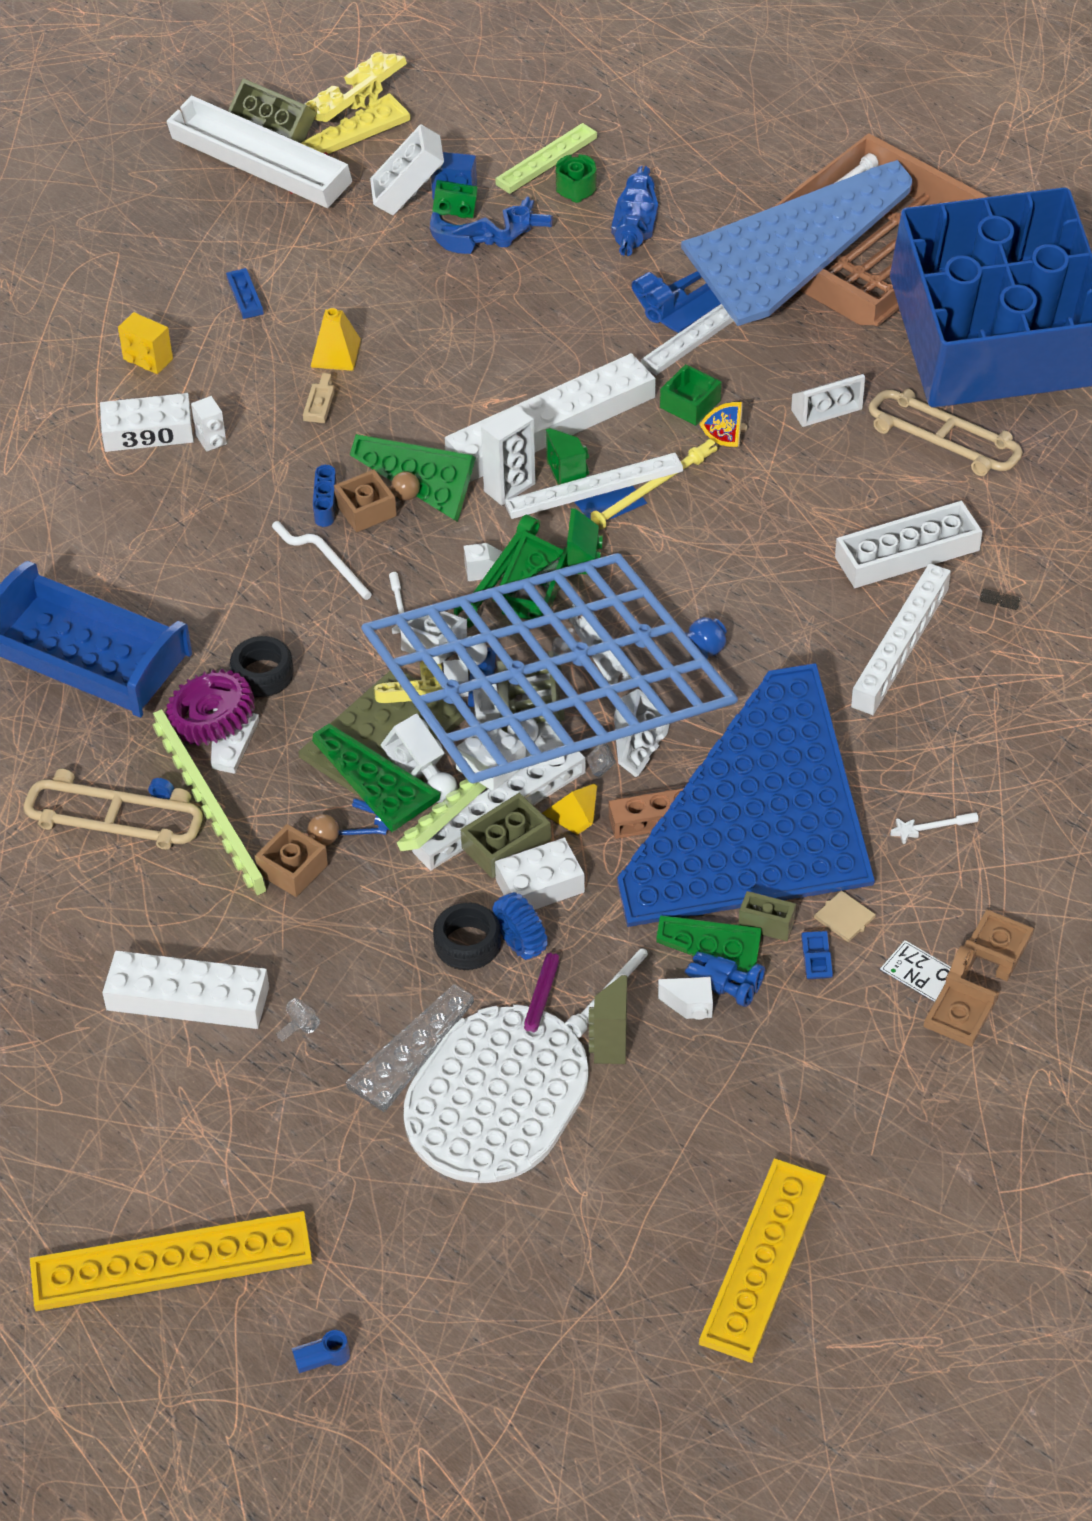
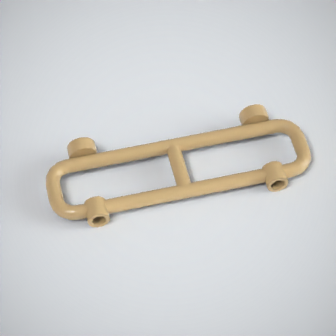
(981, 463)
(63, 782)

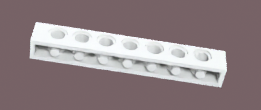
(900, 639)
(530, 782)

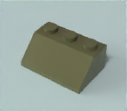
(609, 1024)

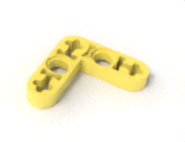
(394, 692)

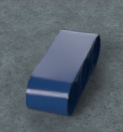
(324, 495)

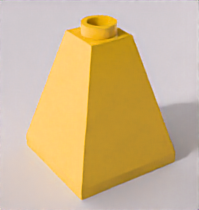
(336, 342)

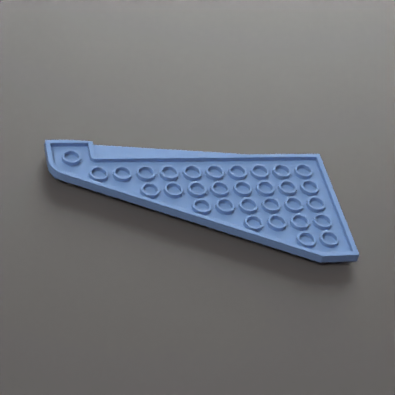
(774, 253)

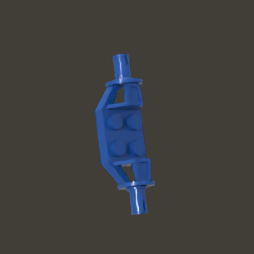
(635, 212)

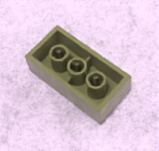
(272, 110)

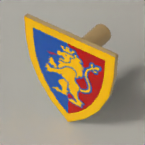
(724, 424)

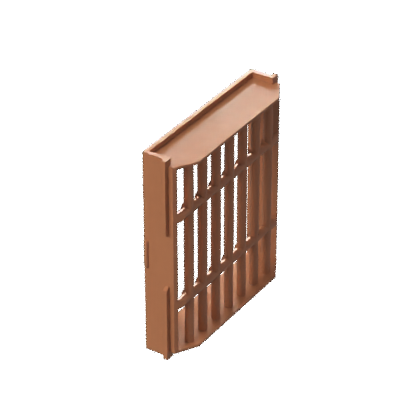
(928, 188)

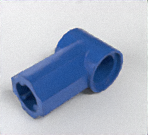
(319, 1352)

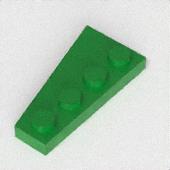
(716, 939)

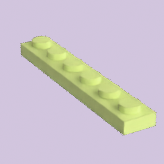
(545, 158)
(440, 816)

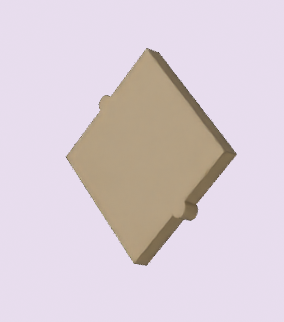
(844, 916)

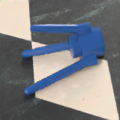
(362, 805)

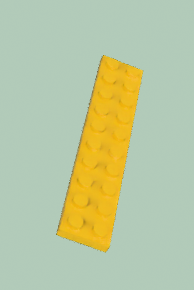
(170, 1261)

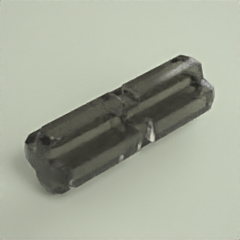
(1005, 600)

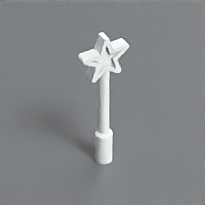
(395, 585)
(908, 829)

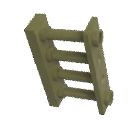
(508, 691)

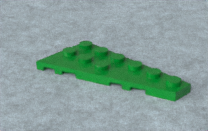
(441, 473)
(383, 785)

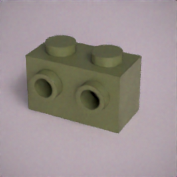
(771, 914)

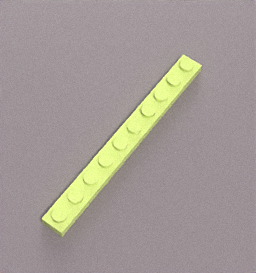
(210, 807)

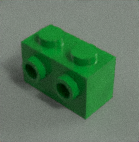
(454, 199)

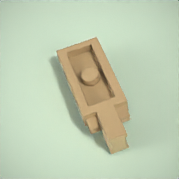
(319, 400)

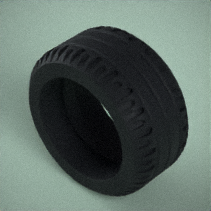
(260, 649)
(469, 956)

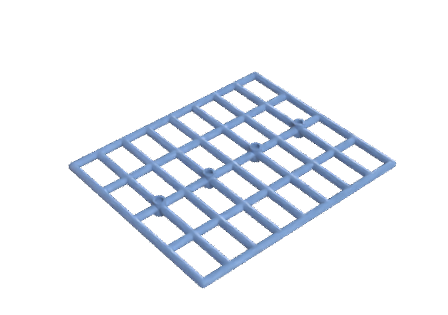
(517, 670)

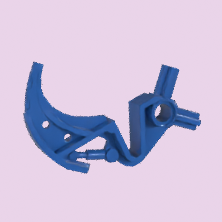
(463, 237)

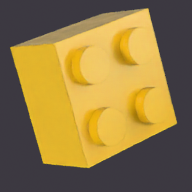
(145, 343)

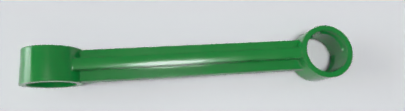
(526, 524)

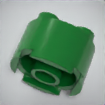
(576, 177)

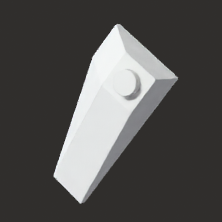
(636, 749)

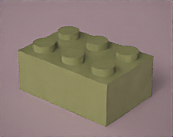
(505, 832)

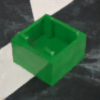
(690, 394)

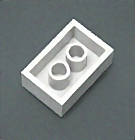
(541, 874)

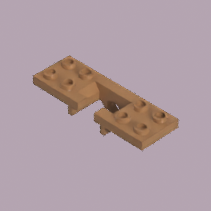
(965, 1006)

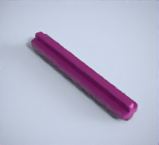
(541, 992)

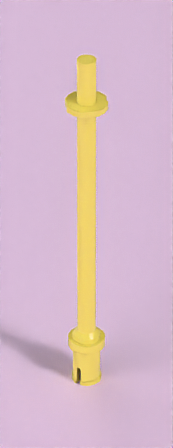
(695, 456)

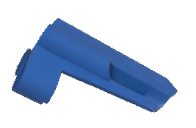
(670, 303)

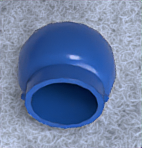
(708, 636)

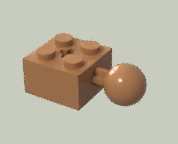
(368, 500)
(295, 859)

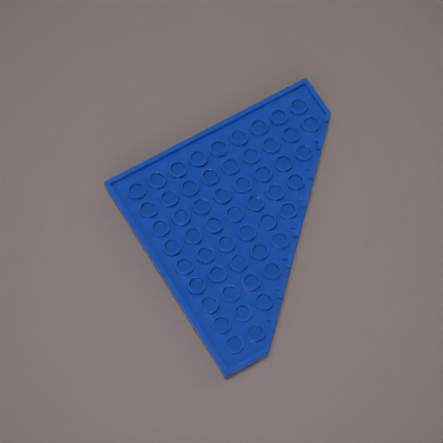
(757, 814)

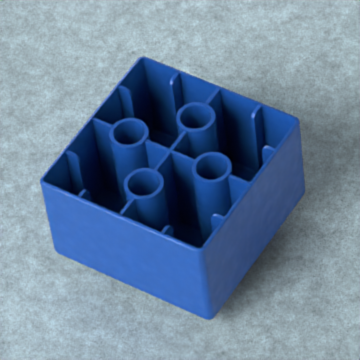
(996, 296)

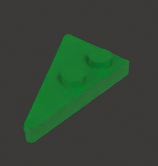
(529, 558)

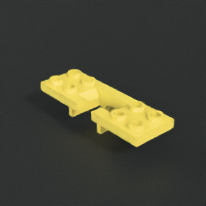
(365, 81)

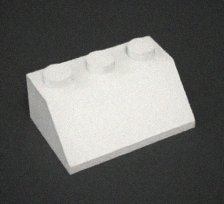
(829, 400)

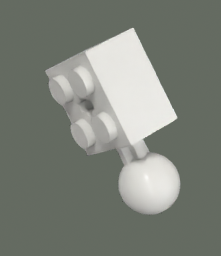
(431, 636)
(507, 743)
(417, 752)

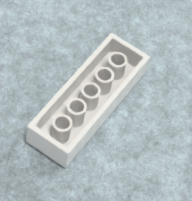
(908, 544)
(186, 989)

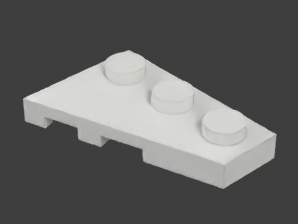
(228, 753)

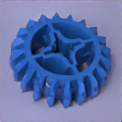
(520, 925)

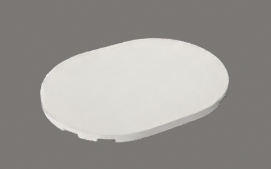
(495, 1095)

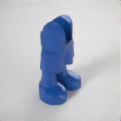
(723, 973)

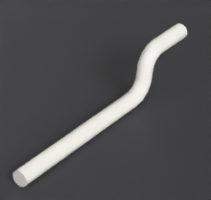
(327, 551)

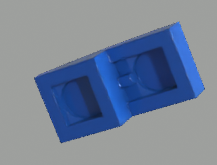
(816, 955)

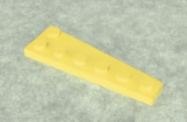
(379, 117)

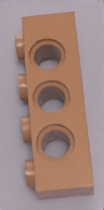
(639, 813)

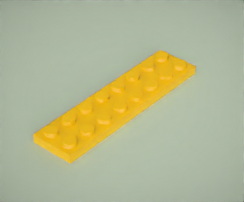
(762, 1261)

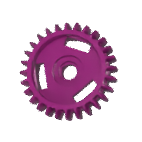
(214, 690)

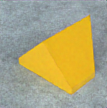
(575, 810)

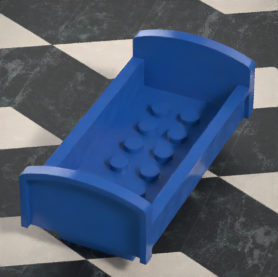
(86, 640)

